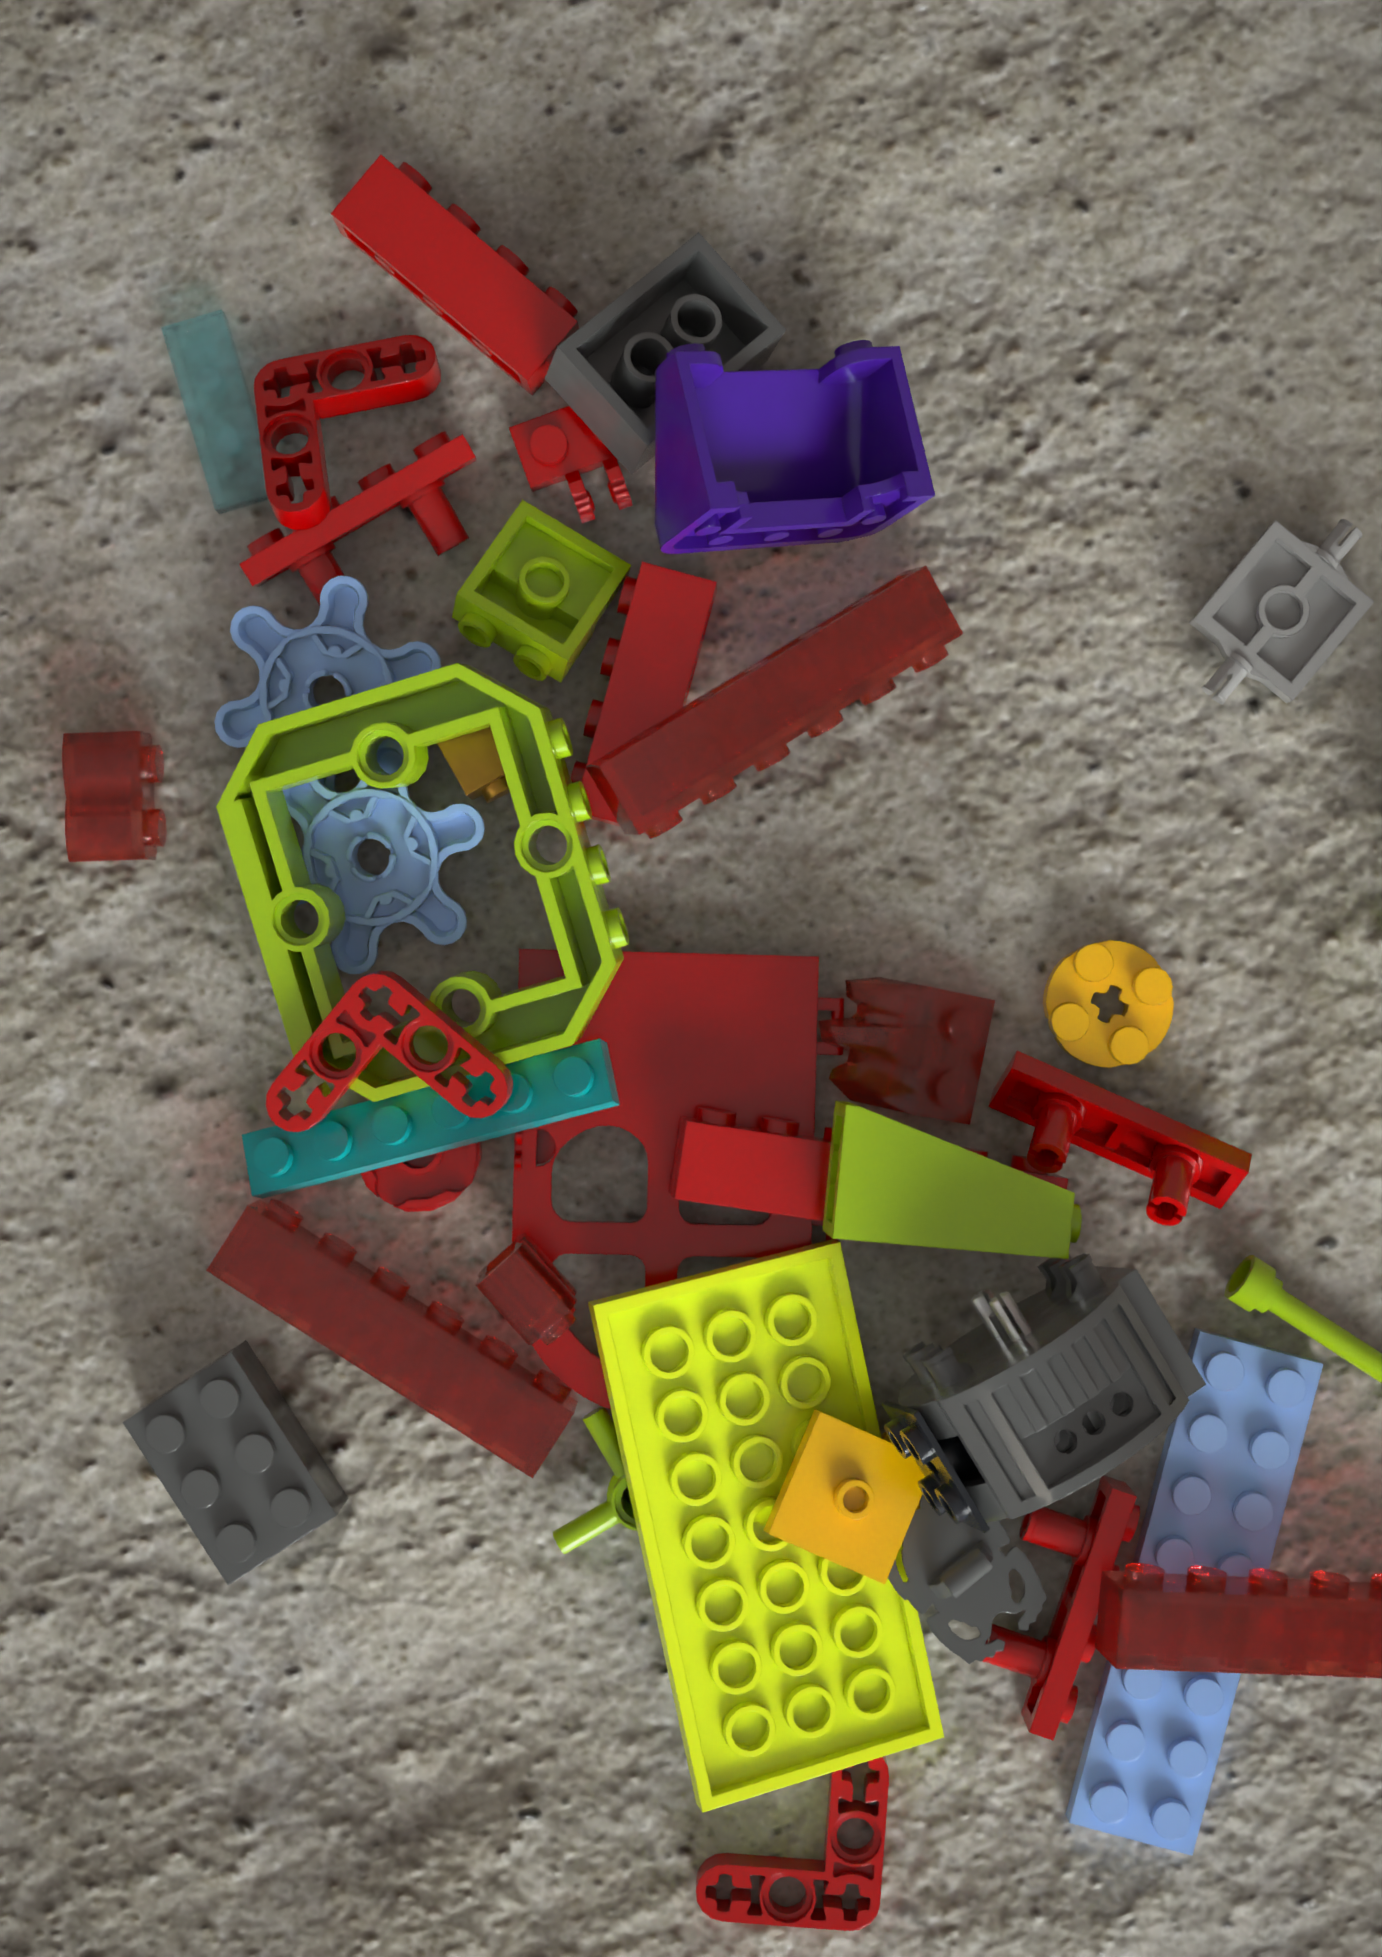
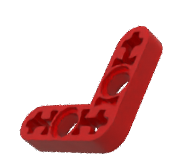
(303, 410)
(369, 1036)
(839, 1867)

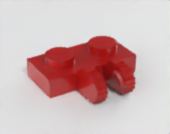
(563, 448)

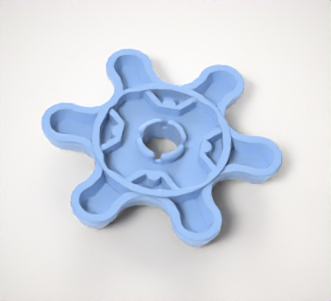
(296, 658)
(410, 885)

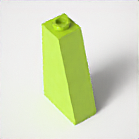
(926, 1192)

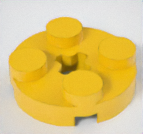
(1142, 989)

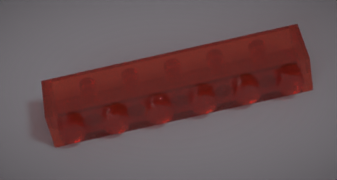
(774, 702)
(394, 1335)
(1240, 1622)

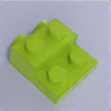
(538, 593)

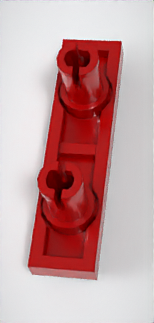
(382, 490)
(1104, 1123)
(1072, 1634)

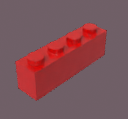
(455, 271)
(648, 666)

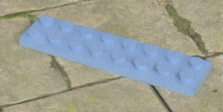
(1210, 1506)

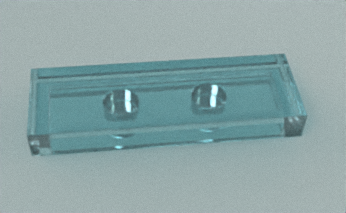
(218, 409)

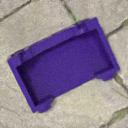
(784, 451)

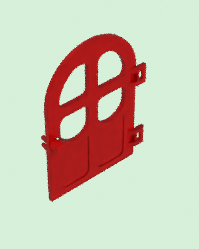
(678, 1038)

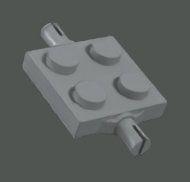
(1282, 611)

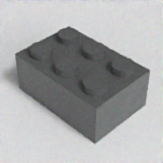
(612, 359)
(236, 1462)

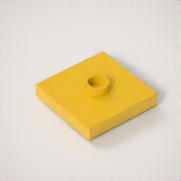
(847, 1497)

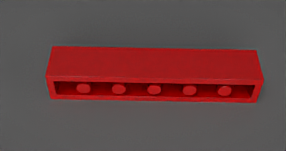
(765, 1166)

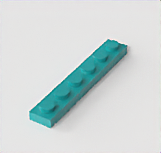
(424, 1123)

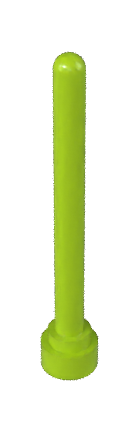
(1258, 1288)

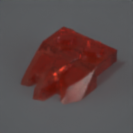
(911, 1047)

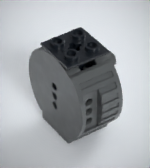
(1041, 1393)

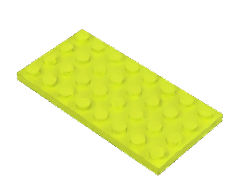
(767, 1648)

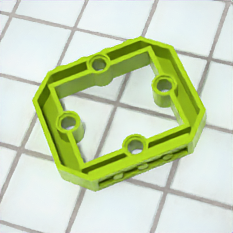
(347, 737)

